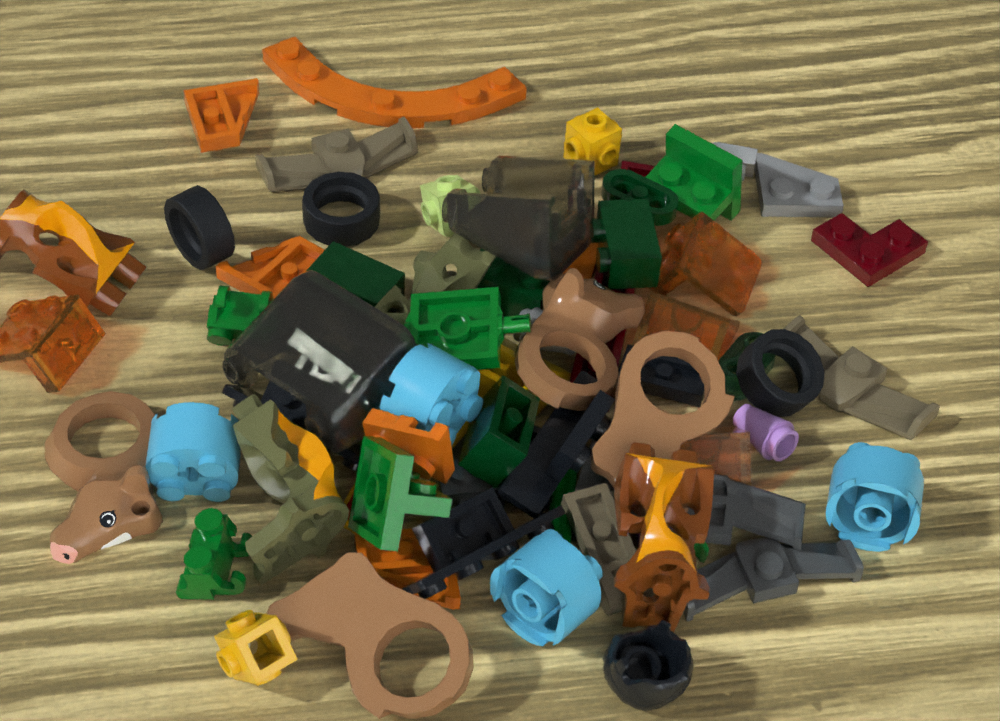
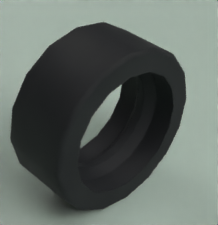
(346, 188)
(199, 227)
(800, 357)

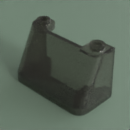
(531, 214)
(324, 352)

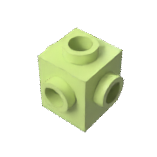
(433, 197)

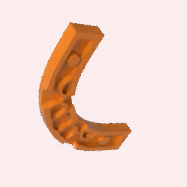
(384, 107)

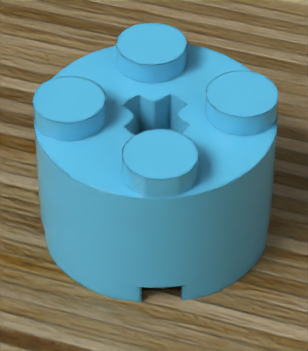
(434, 389)
(193, 453)
(875, 496)
(547, 588)

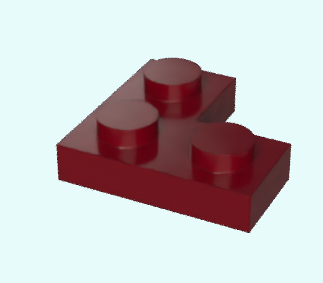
(869, 255)

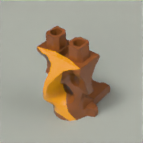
(81, 250)
(666, 555)

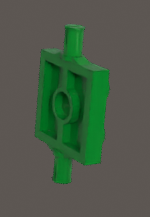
(464, 324)

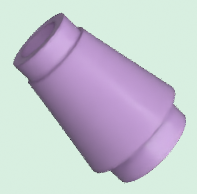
(768, 433)

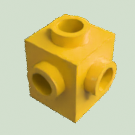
(593, 138)
(268, 649)

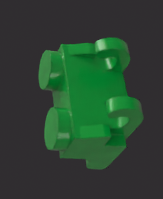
(233, 313)
(211, 558)

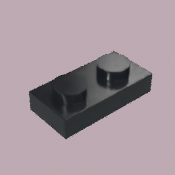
(671, 379)

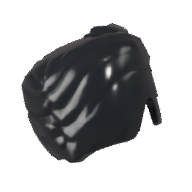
(648, 666)

